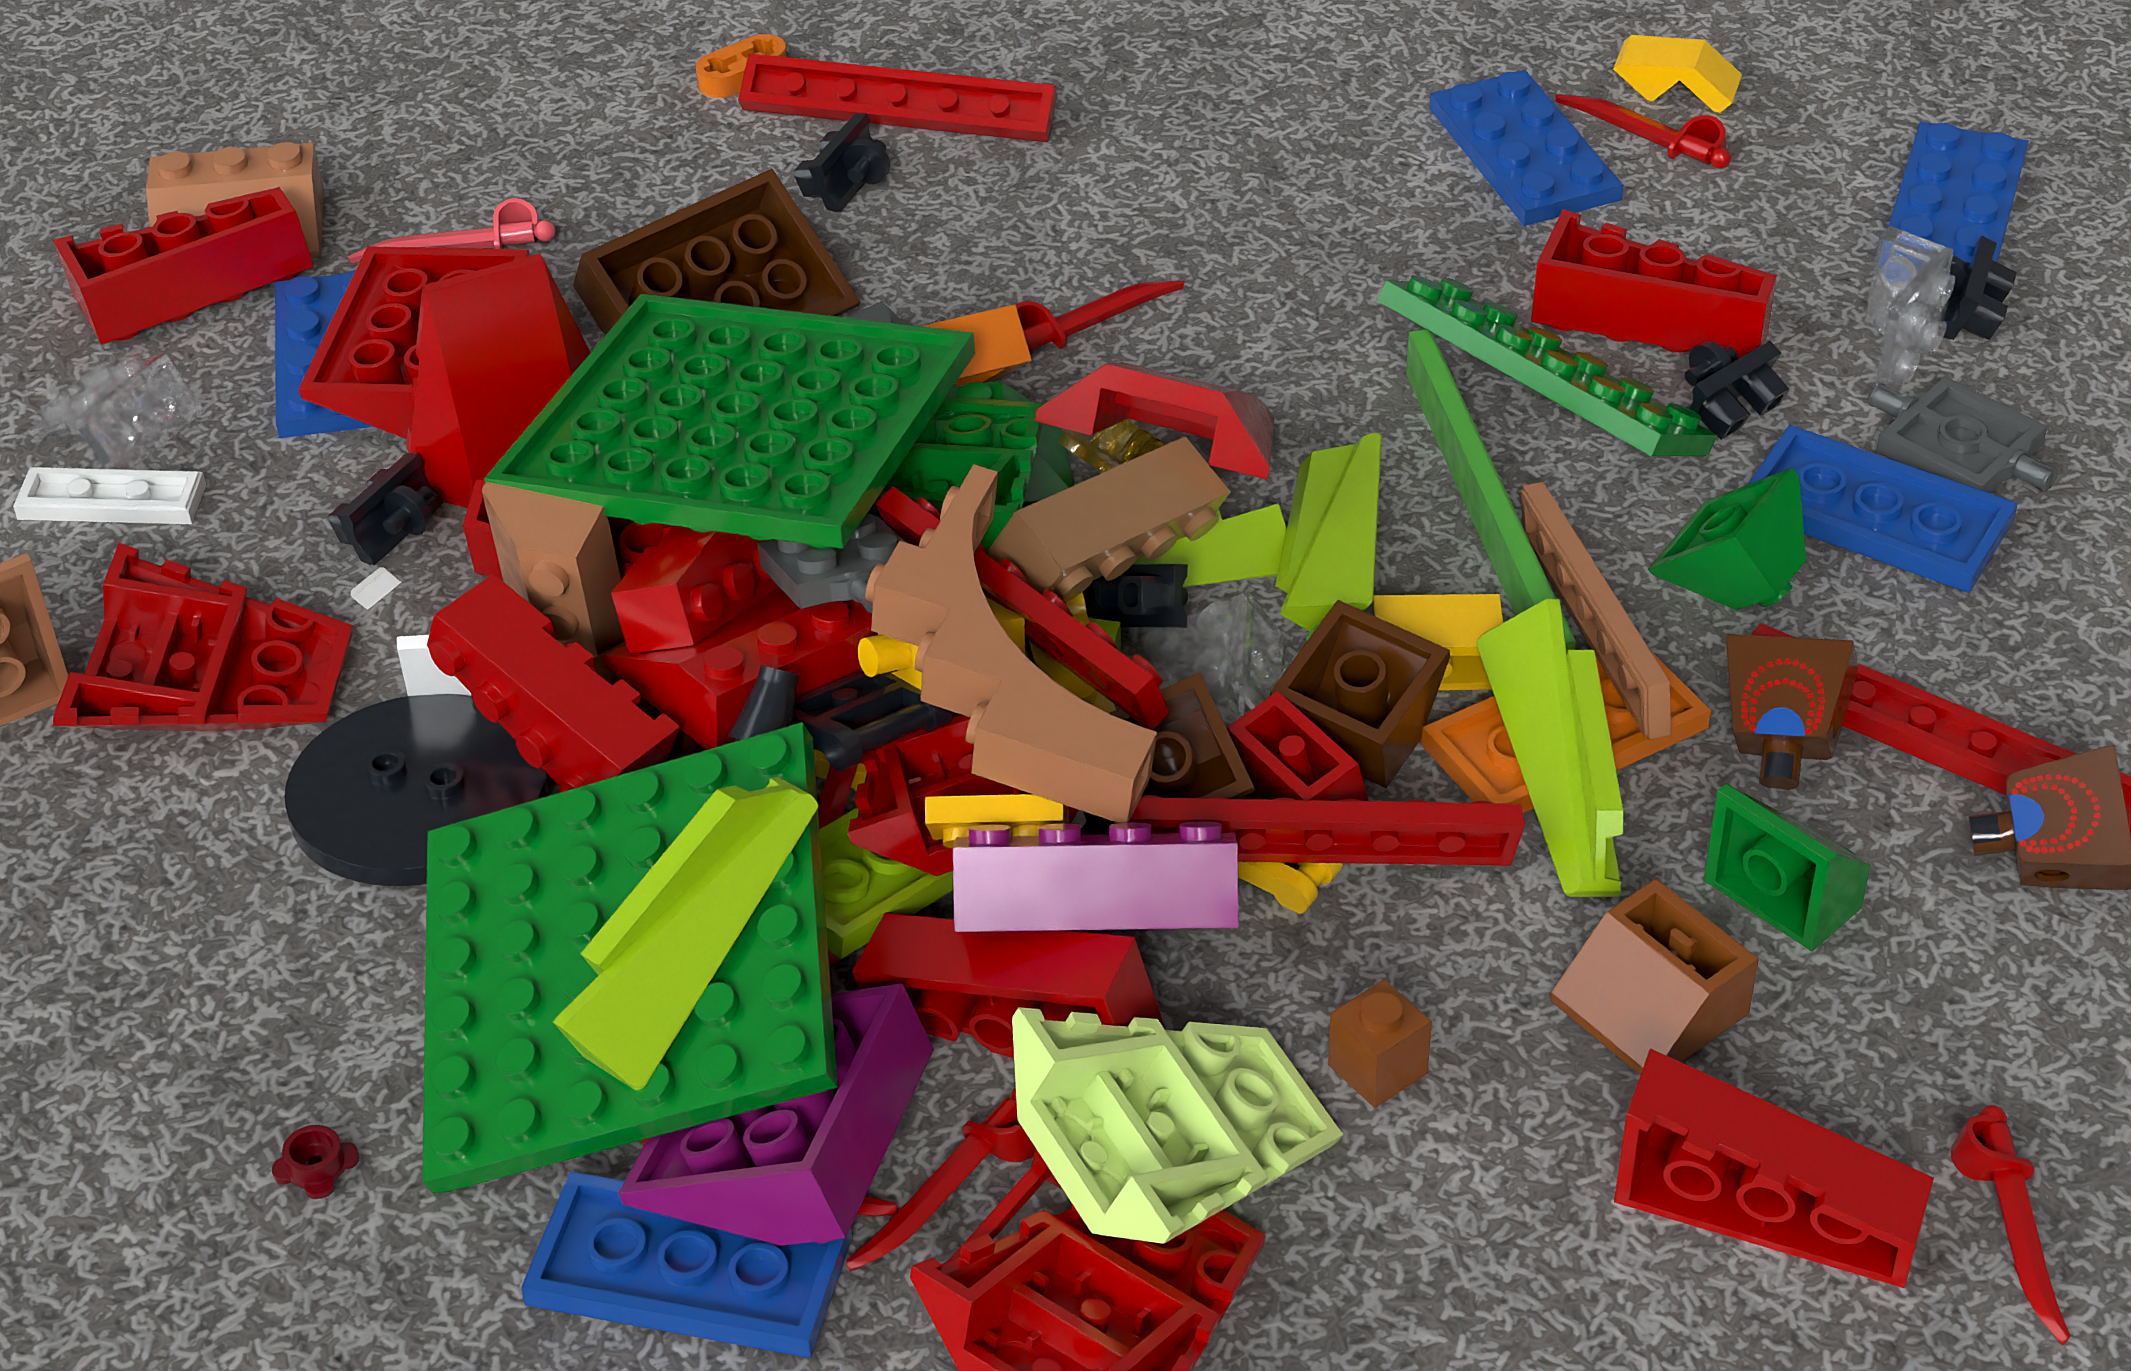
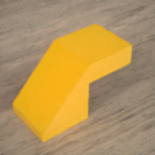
(1658, 63)

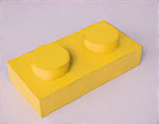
(1024, 813)

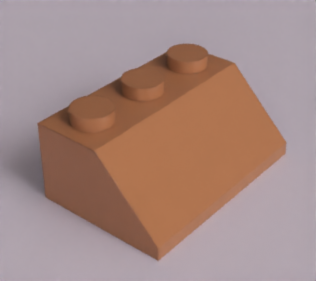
(195, 179)
(559, 561)

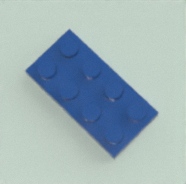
(1525, 147)
(1959, 187)
(301, 320)
(1892, 509)
(678, 1274)

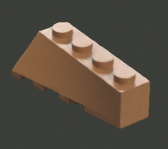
(1113, 520)

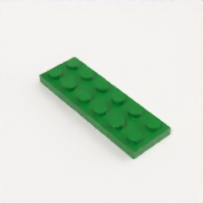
(1538, 362)

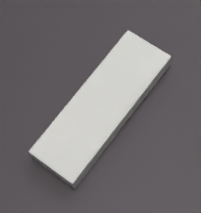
(110, 495)

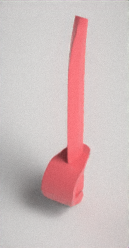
(513, 224)

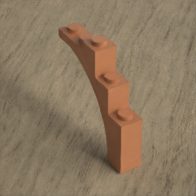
(1021, 720)

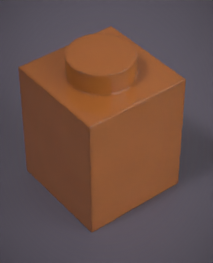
(1379, 1043)

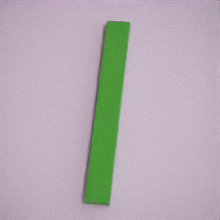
(1477, 478)

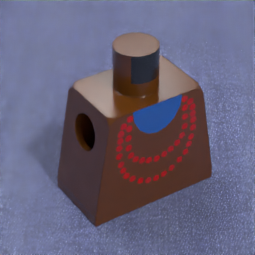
(1789, 700)
(2063, 824)

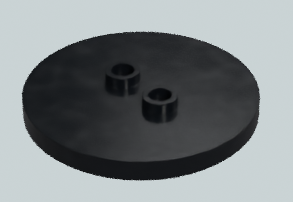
(392, 774)

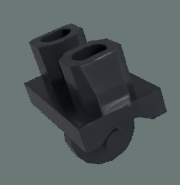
(844, 164)
(1978, 293)
(1723, 378)
(387, 510)
(1141, 597)

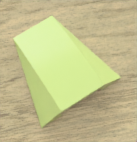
(1161, 1122)

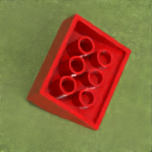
(370, 345)
(710, 681)

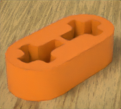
(723, 70)

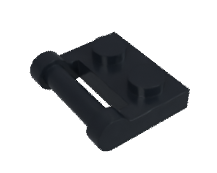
(863, 715)

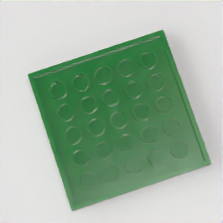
(739, 418)
(504, 941)

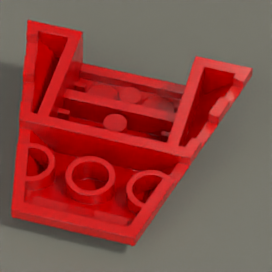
(488, 364)
(1120, 391)
(201, 656)
(896, 788)
(1084, 1298)

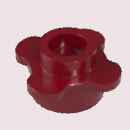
(310, 1145)

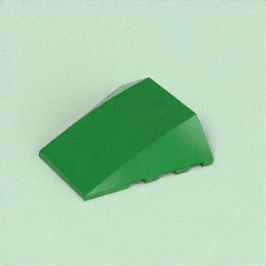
(966, 433)

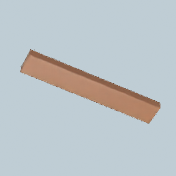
(1597, 612)

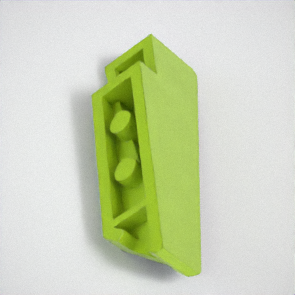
(1331, 532)
(1232, 549)
(1561, 744)
(680, 926)

